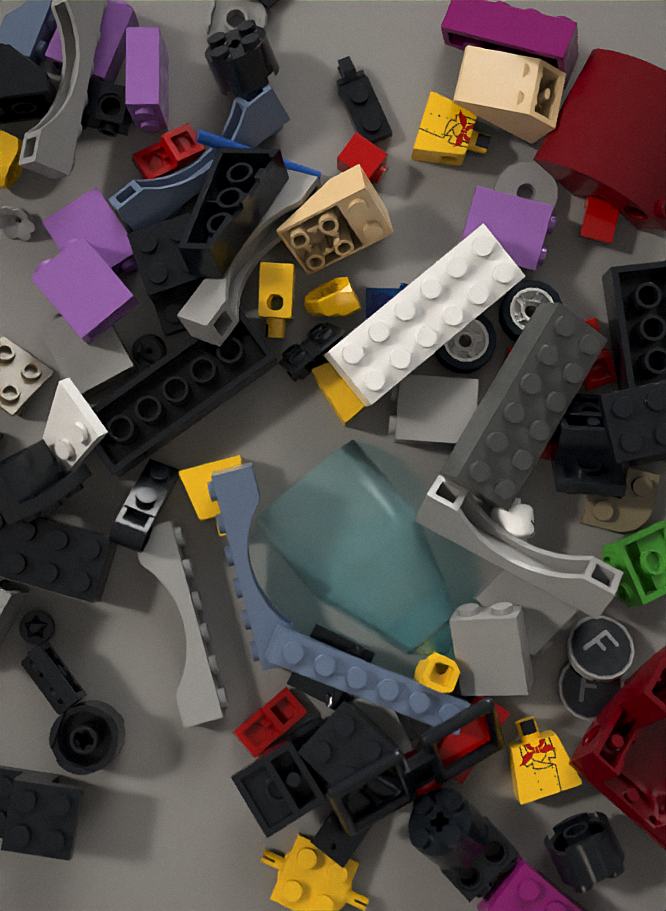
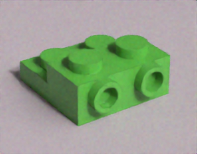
(643, 564)

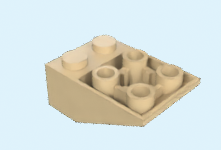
(510, 91)
(336, 221)

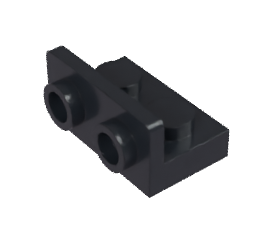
(53, 677)

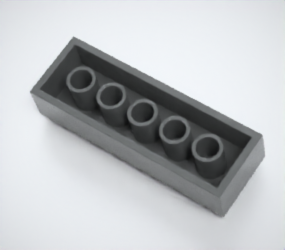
(524, 405)

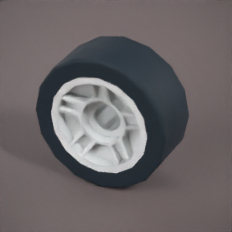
(513, 306)
(476, 355)

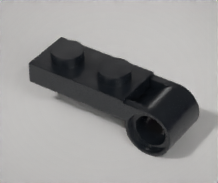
(143, 506)

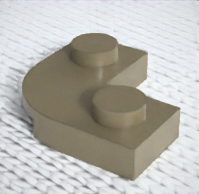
(625, 512)

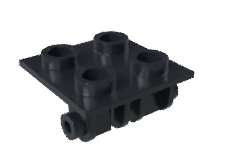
(297, 357)
(331, 696)

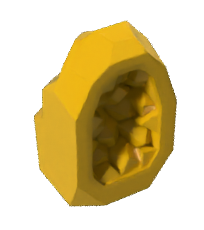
(9, 159)
(333, 299)
(437, 673)

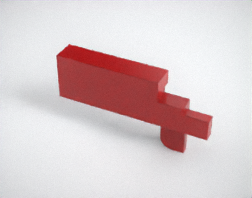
(456, 746)

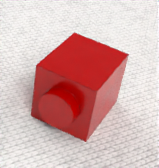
(366, 154)

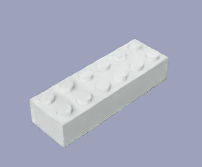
(424, 315)

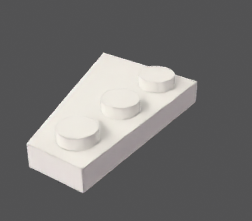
(71, 426)

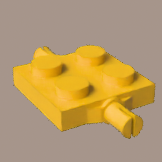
(312, 880)

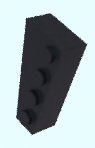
(230, 206)

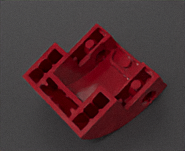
(613, 137)
(627, 749)

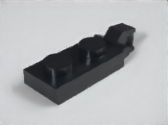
(361, 103)

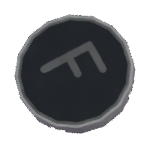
(600, 648)
(582, 696)

